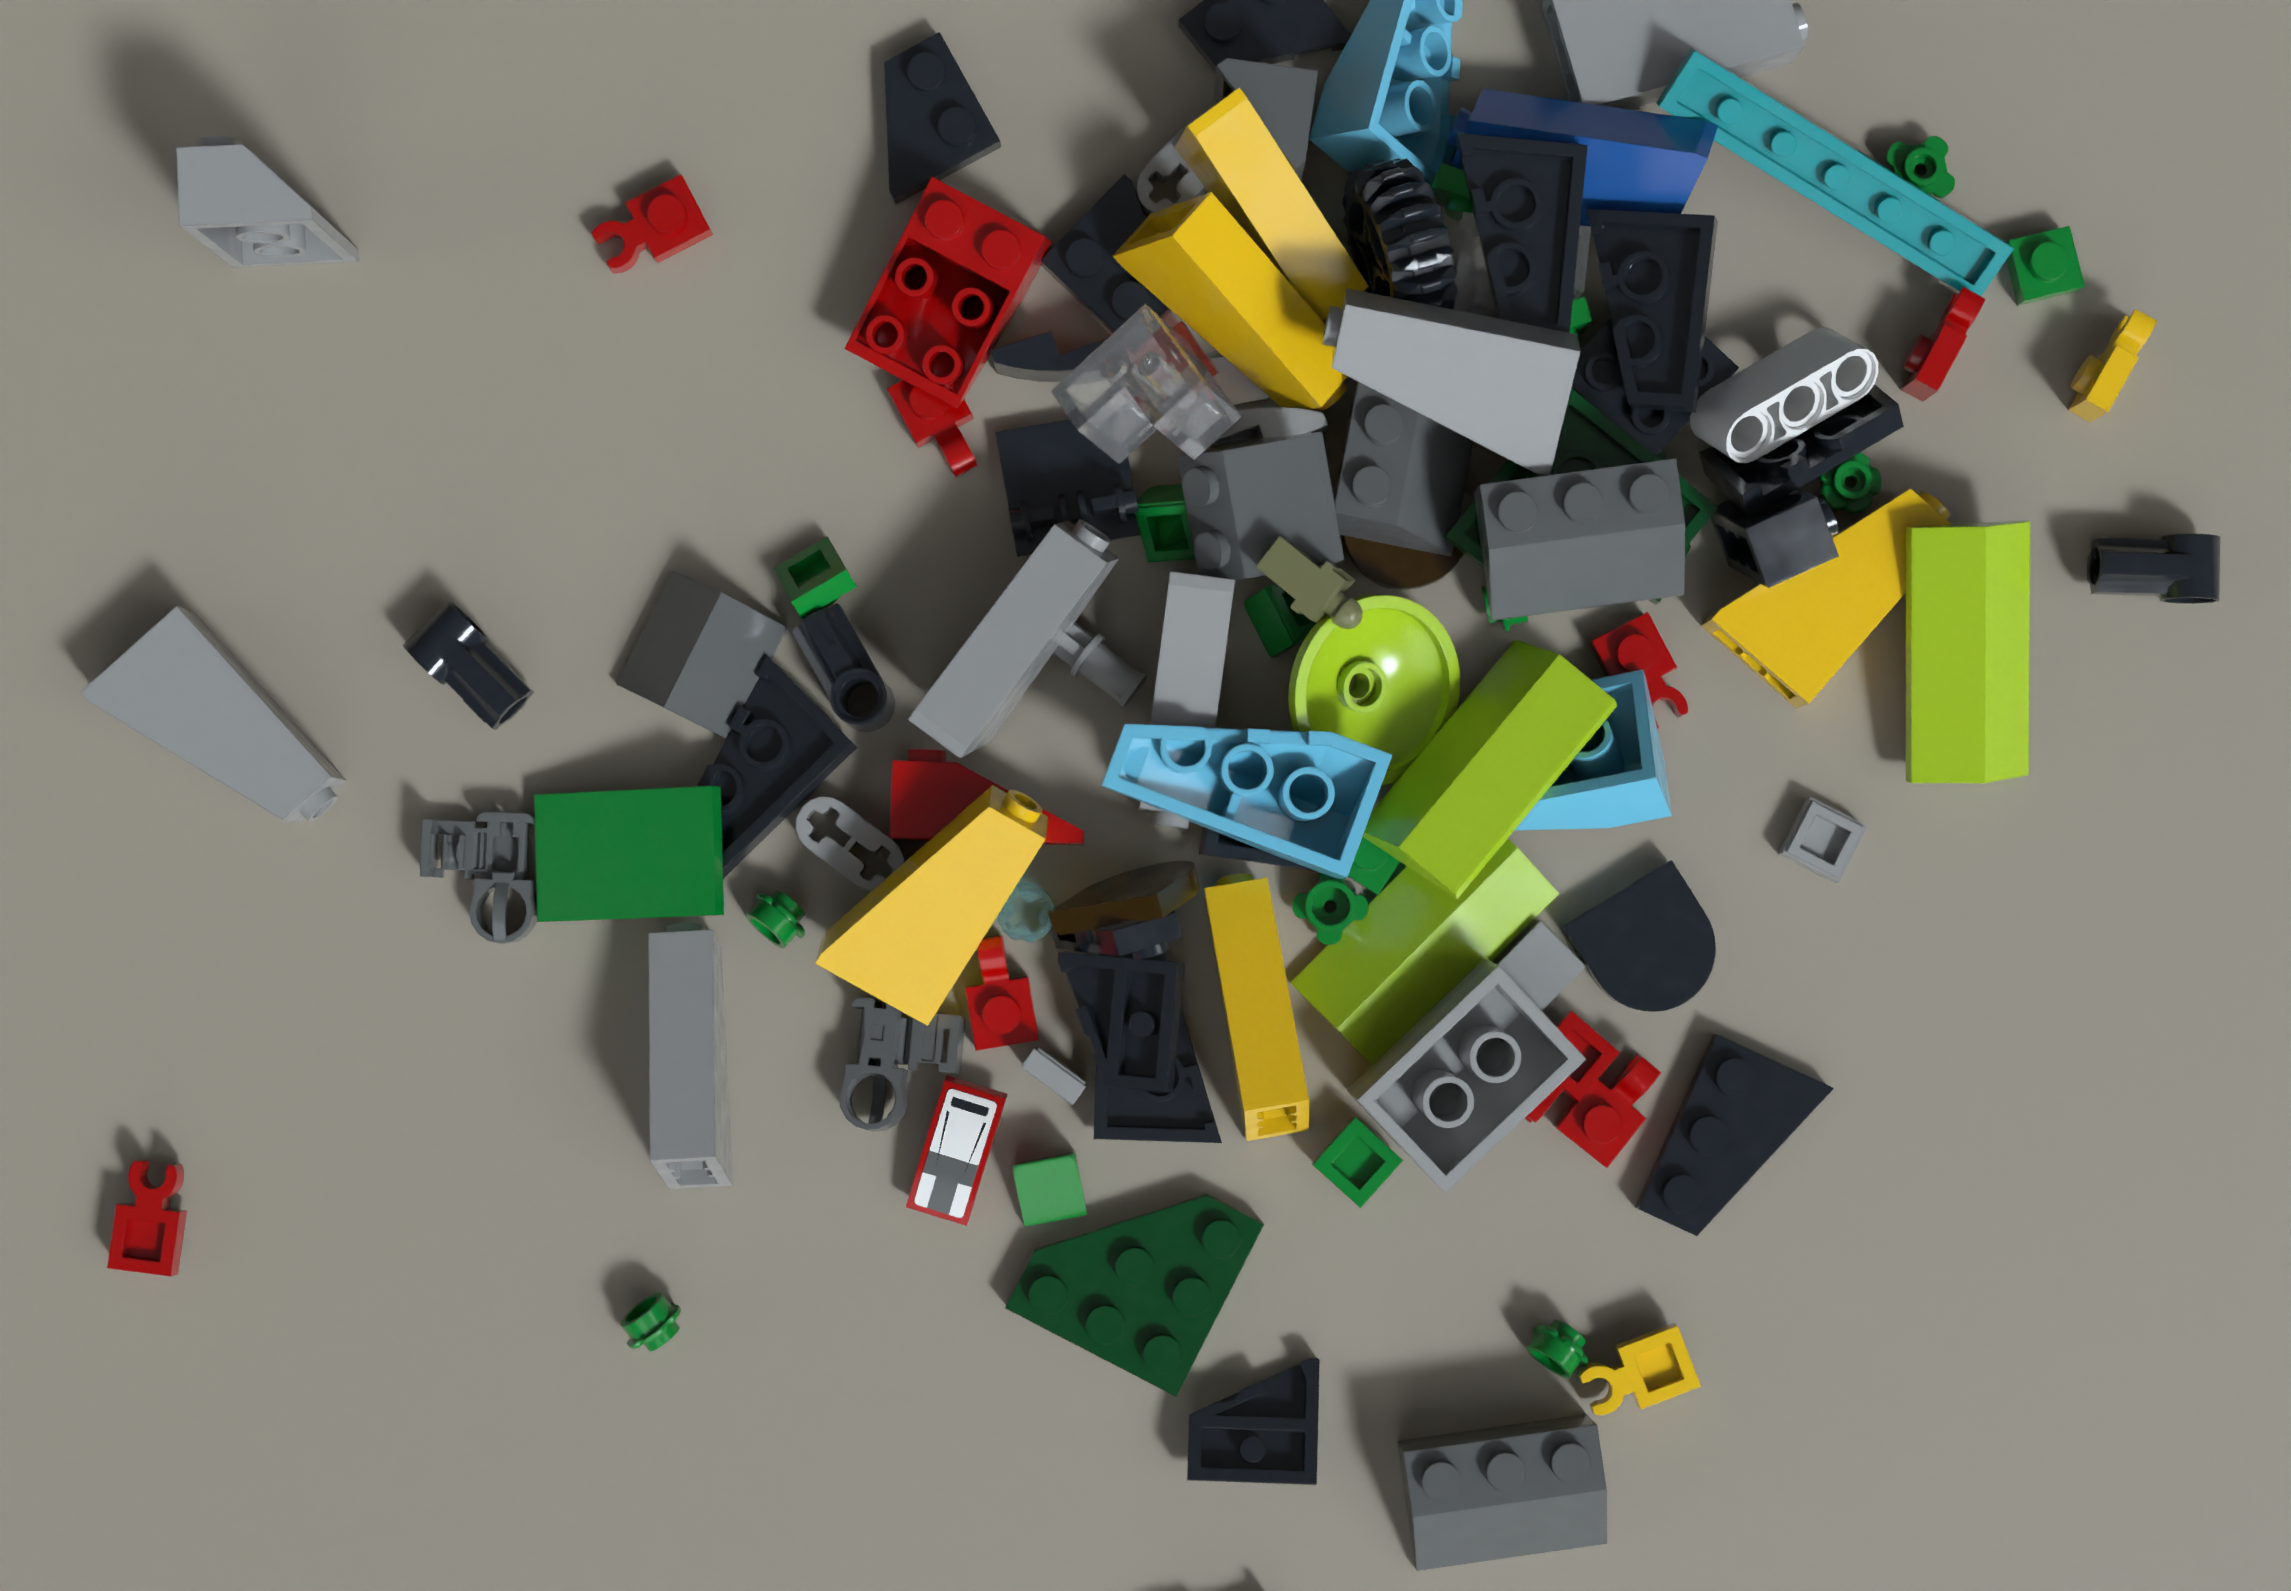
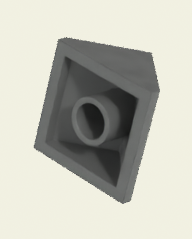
(1280, 97)
(700, 653)

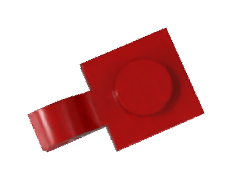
(935, 420)
(1001, 1006)
(1598, 1056)
(1605, 1115)

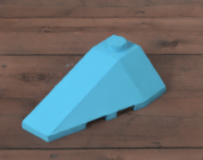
(1392, 88)
(1617, 773)
(1264, 787)

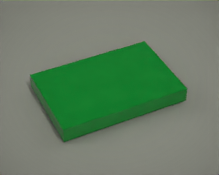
(629, 854)

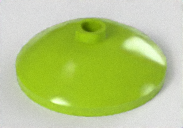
(1402, 673)

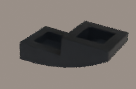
(1039, 359)

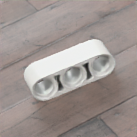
(1784, 394)

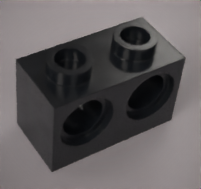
(1779, 539)

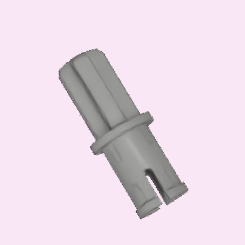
(1100, 664)

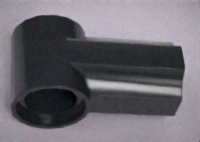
(2175, 568)
(458, 655)
(843, 665)

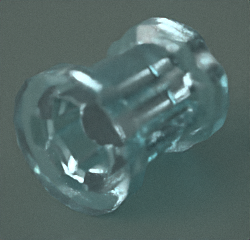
(1020, 930)

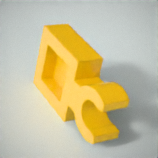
(2103, 377)
(1650, 1368)

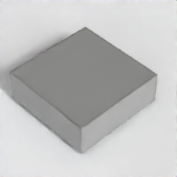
(1822, 840)
(1541, 965)
(1054, 1074)

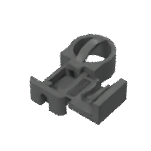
(491, 851)
(895, 1042)

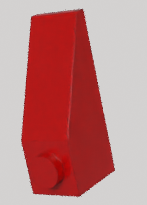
(934, 792)

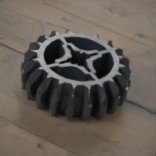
(1399, 234)

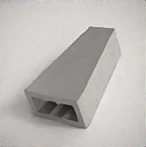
(1632, 48)
(1463, 369)
(1015, 638)
(1190, 660)
(211, 712)
(688, 1059)

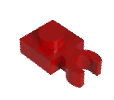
(662, 220)
(1933, 356)
(1640, 647)
(149, 1233)

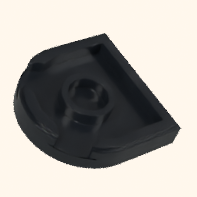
(1647, 942)

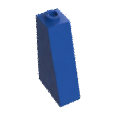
(1632, 155)

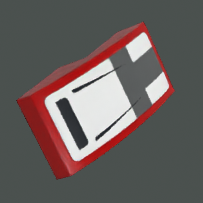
(956, 1150)

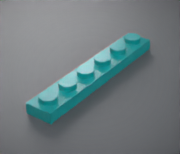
(1835, 174)

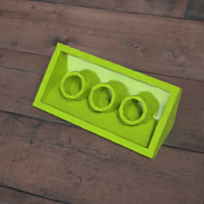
(1967, 652)
(1488, 766)
(1419, 948)

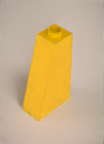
(1262, 192)
(1235, 300)
(1816, 620)
(934, 910)
(1257, 1007)

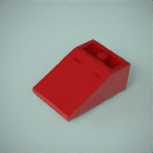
(947, 293)

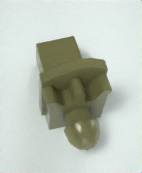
(1314, 587)

